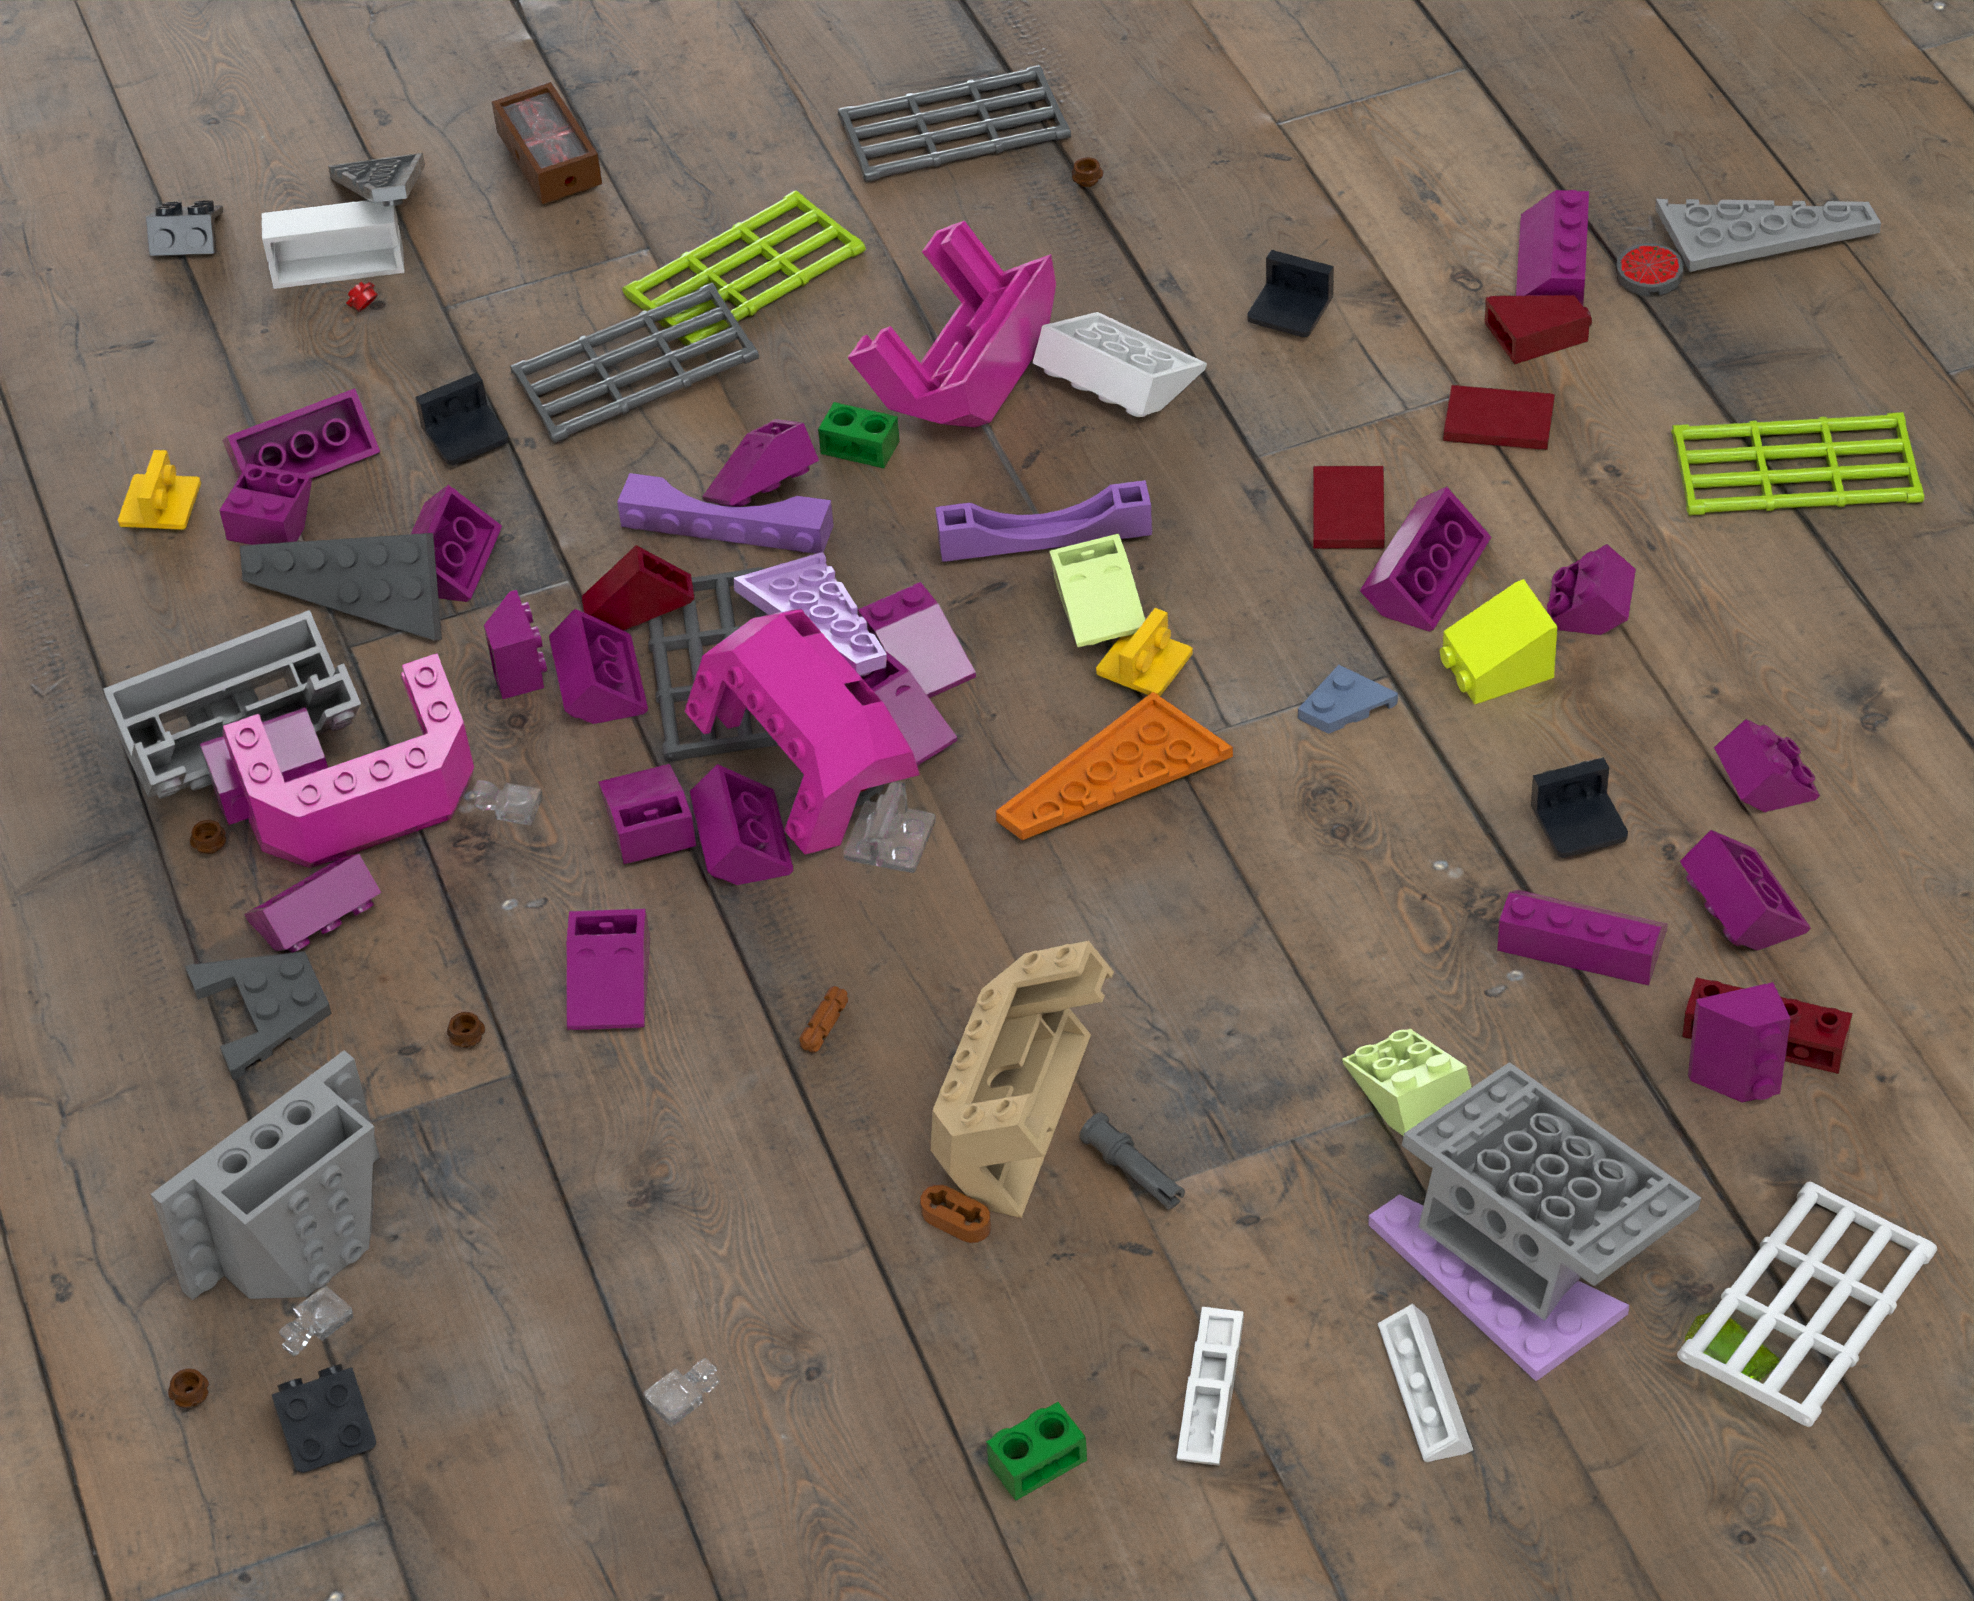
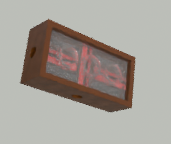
(547, 143)

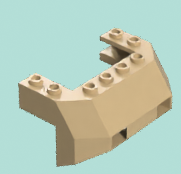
(1015, 1074)

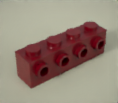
(1815, 1034)

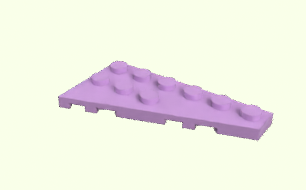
(813, 588)
(1519, 1332)

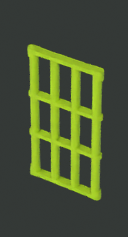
(763, 246)
(1826, 449)

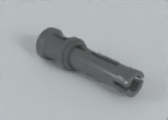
(1120, 1150)

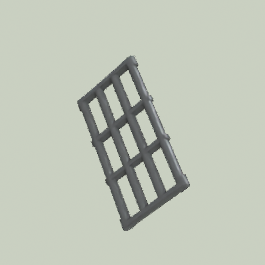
(978, 106)
(612, 384)
(694, 641)

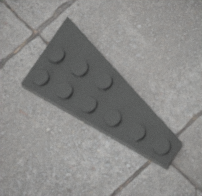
(380, 179)
(367, 577)

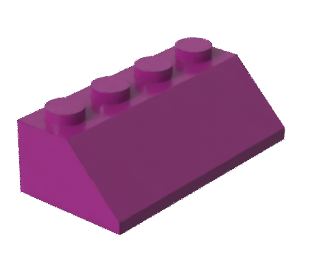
(1554, 246)
(307, 439)
(1426, 561)
(1580, 936)

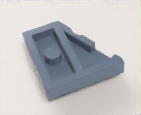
(1344, 699)

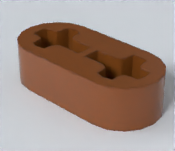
(953, 1216)

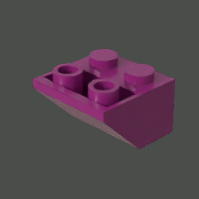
(266, 506)
(1592, 593)
(514, 647)
(1766, 768)

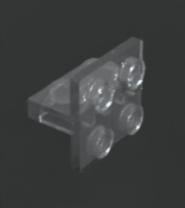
(890, 832)

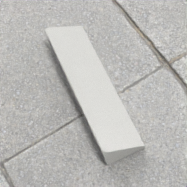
(1424, 1385)

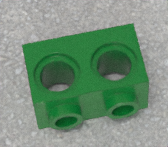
(858, 435)
(1041, 1457)

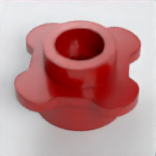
(361, 296)

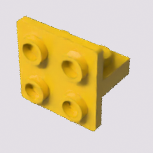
(159, 496)
(1147, 658)

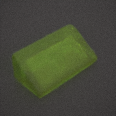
(1728, 1341)

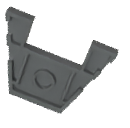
(278, 995)

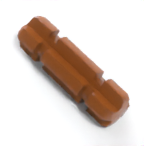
(823, 1019)

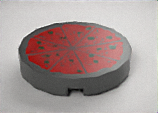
(1649, 269)

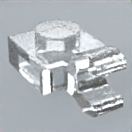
(511, 804)
(317, 1316)
(680, 1395)

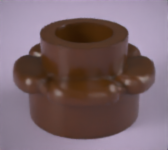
(1086, 172)
(207, 837)
(465, 1030)
(187, 1380)

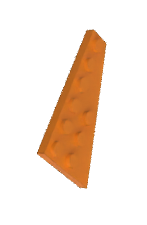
(1128, 757)

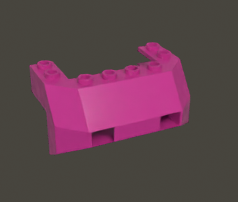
(979, 348)
(812, 710)
(364, 797)

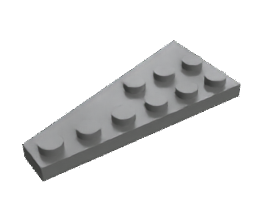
(1757, 228)

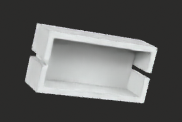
(332, 243)

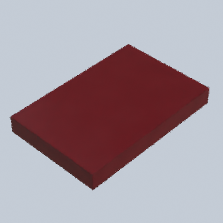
(1499, 417)
(1348, 507)

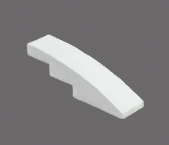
(1210, 1386)

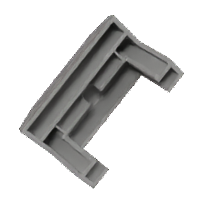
(218, 690)

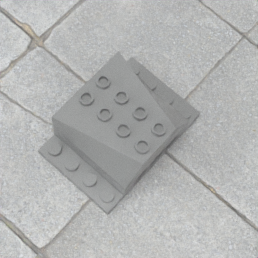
(1538, 1190)
(279, 1196)

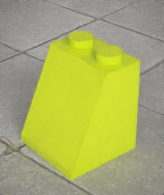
(1501, 645)

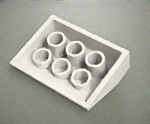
(1115, 362)

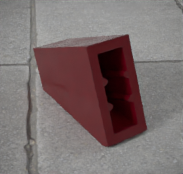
(1536, 324)
(638, 590)

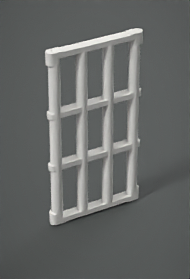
(1811, 1334)

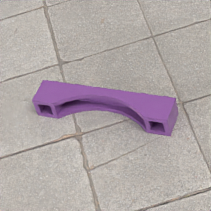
(791, 524)
(975, 532)

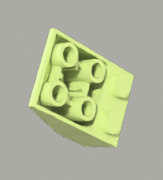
(1097, 590)
(1407, 1078)

